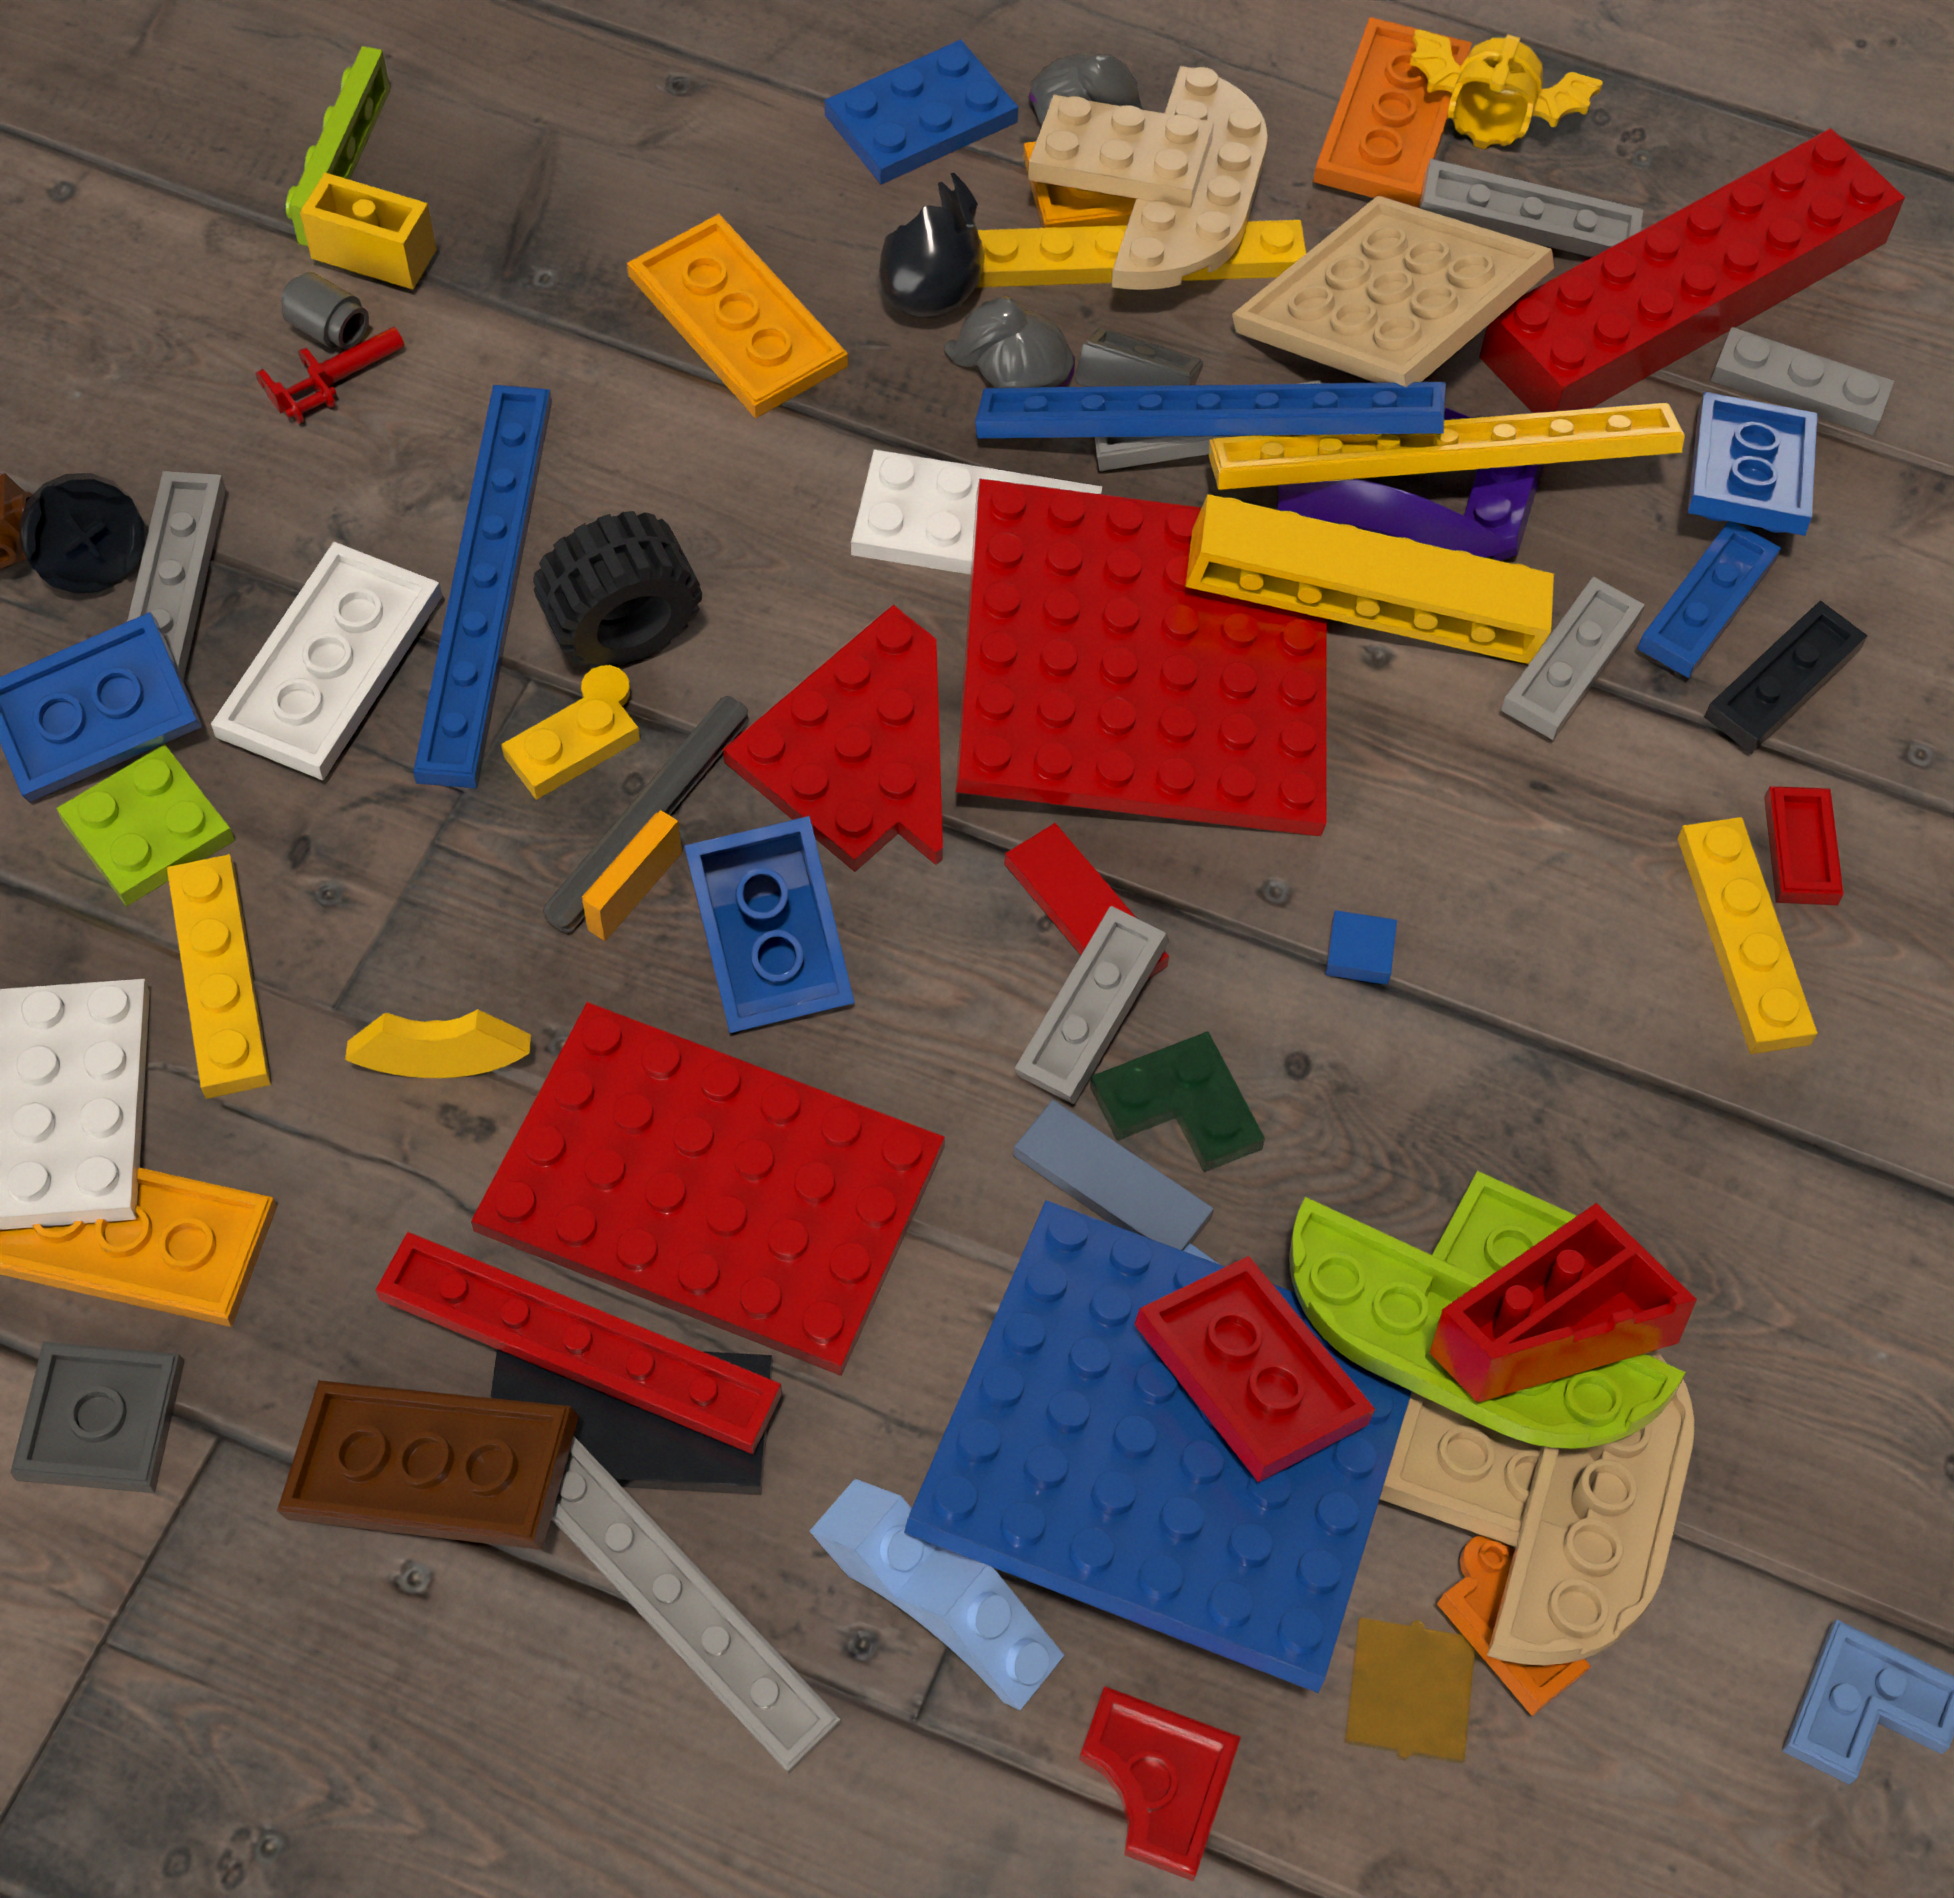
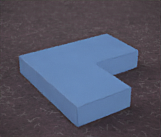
(1865, 1684)

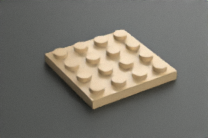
(1393, 292)

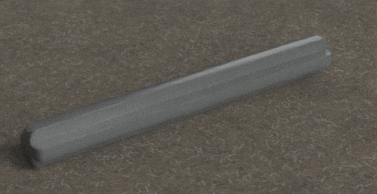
(662, 793)

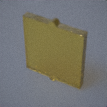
(1410, 1691)

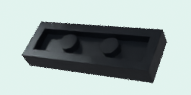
(1785, 676)

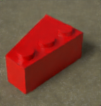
(1561, 1310)

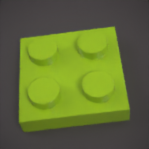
(144, 823)

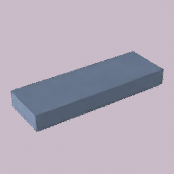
(1111, 1179)

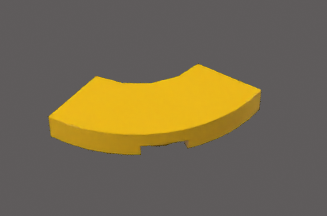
(438, 1047)

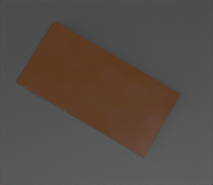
(429, 1464)

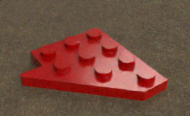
(857, 745)

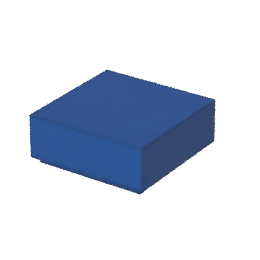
(1361, 947)

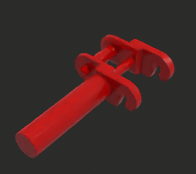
(327, 373)

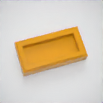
(632, 875)

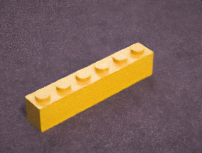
(1370, 579)

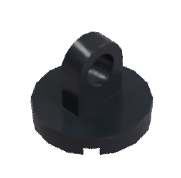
(81, 533)

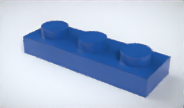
(1708, 598)

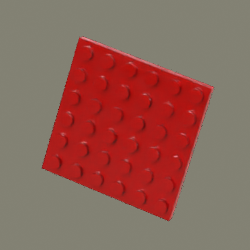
(1122, 685)

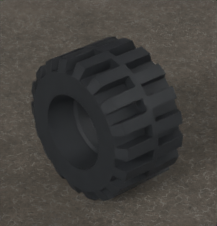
(617, 589)

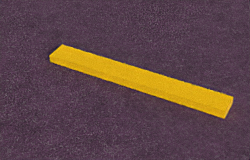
(1462, 446)

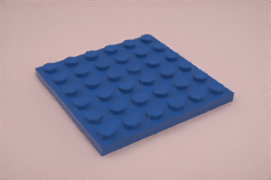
(1114, 1487)

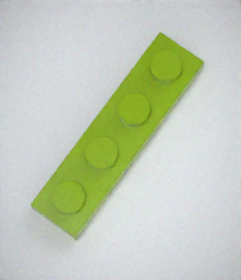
(344, 130)

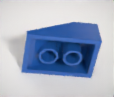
(769, 924)

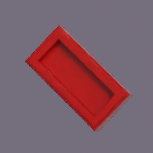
(1803, 845)

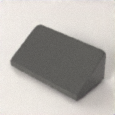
(1122, 360)

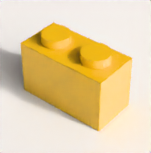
(368, 230)

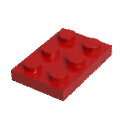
(1254, 1368)

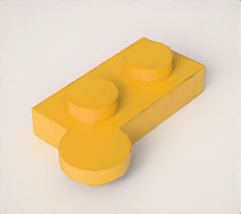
(576, 735)

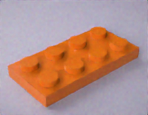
(1386, 118)

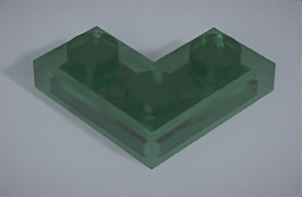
(1185, 1084)

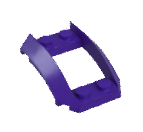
(1490, 525)

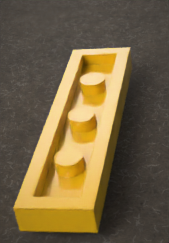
(1746, 936)
(218, 977)

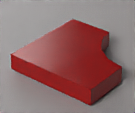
(1166, 1775)

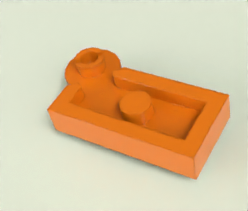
(1474, 1610)

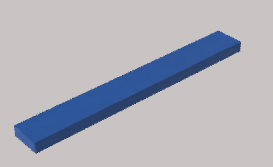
(1212, 410)
(483, 589)

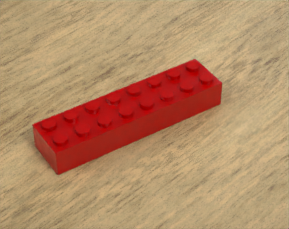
(1691, 277)

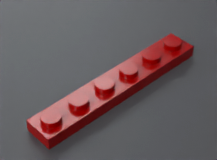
(580, 1342)

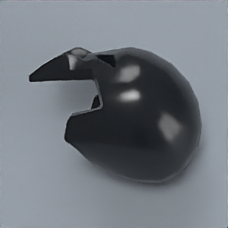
(935, 257)

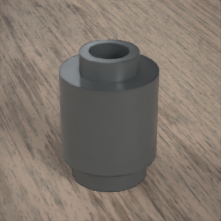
(324, 311)

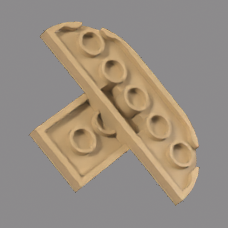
(1185, 167)
(1583, 1520)

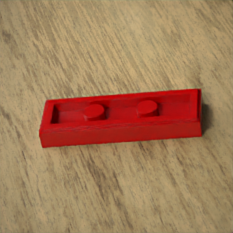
(1066, 886)

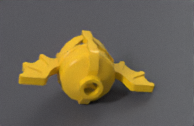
(1498, 87)

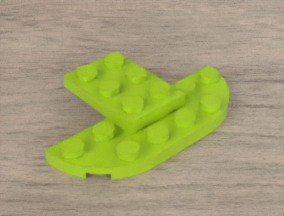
(1385, 1299)

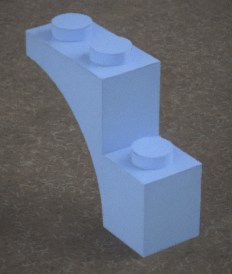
(943, 1591)

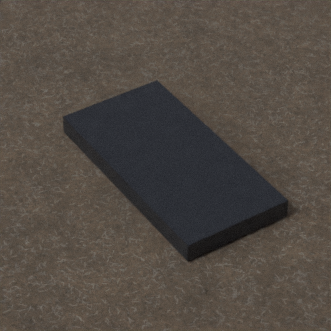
(637, 1444)

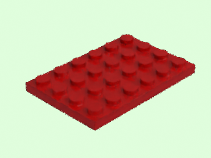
(711, 1187)

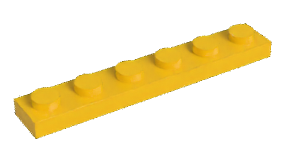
(1090, 253)

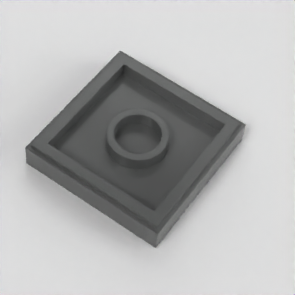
(98, 1417)

